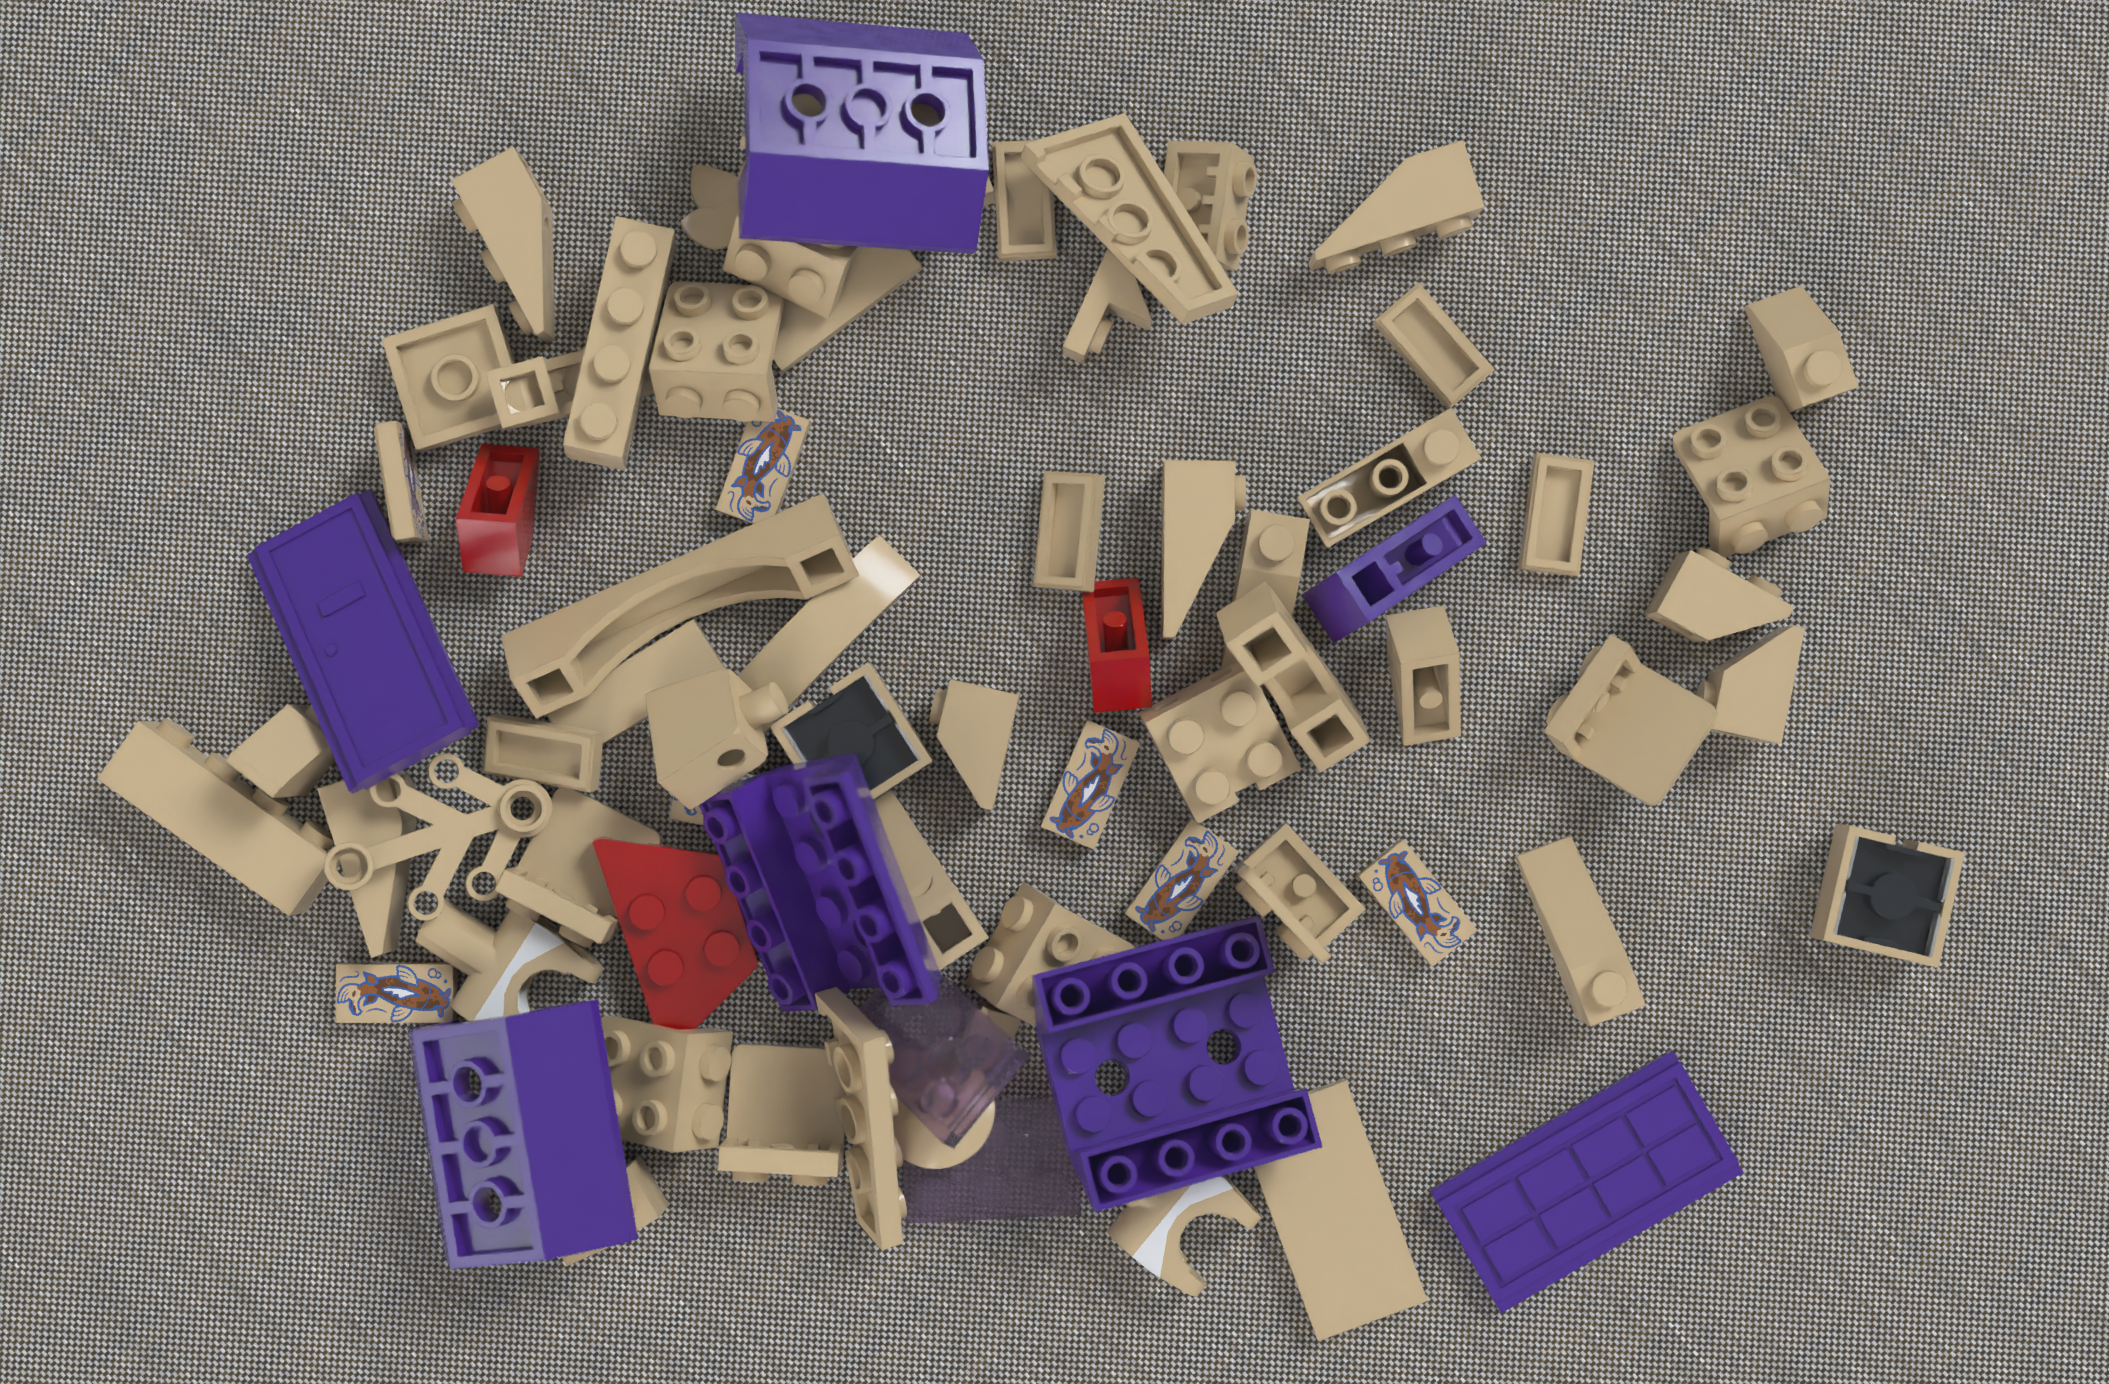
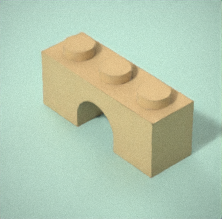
(1285, 661)

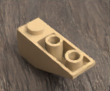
(1417, 198)
(517, 226)
(1389, 478)
(940, 907)

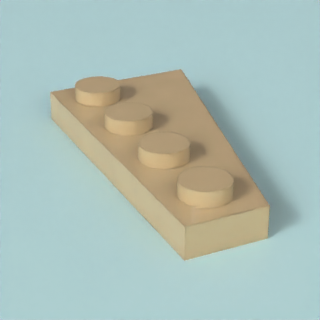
(1132, 209)
(866, 1112)

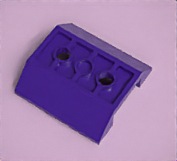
(864, 163)
(820, 884)
(1178, 1108)
(534, 1135)

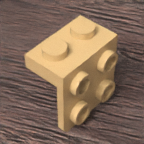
(796, 271)
(717, 352)
(1754, 475)
(1629, 722)
(562, 871)
(1299, 890)
(1030, 940)
(668, 1082)
(782, 1115)

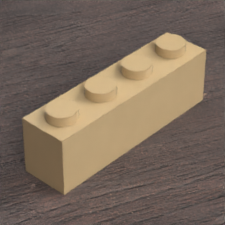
(620, 343)
(220, 814)

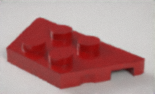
(677, 927)

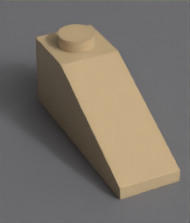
(1196, 518)
(1271, 553)
(362, 821)
(1579, 933)

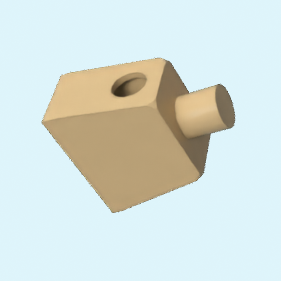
(709, 732)

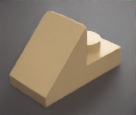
(1111, 291)

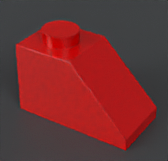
(499, 510)
(1117, 646)

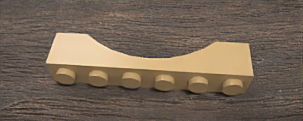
(579, 645)

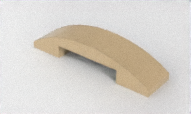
(539, 389)
(830, 623)

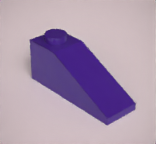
(1394, 569)

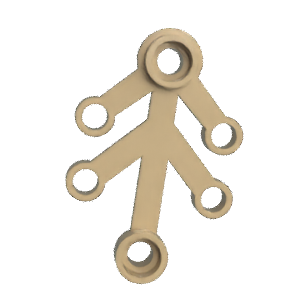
(450, 832)

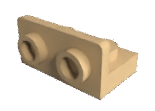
(1215, 190)

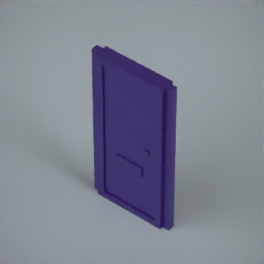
(362, 641)
(1586, 1181)

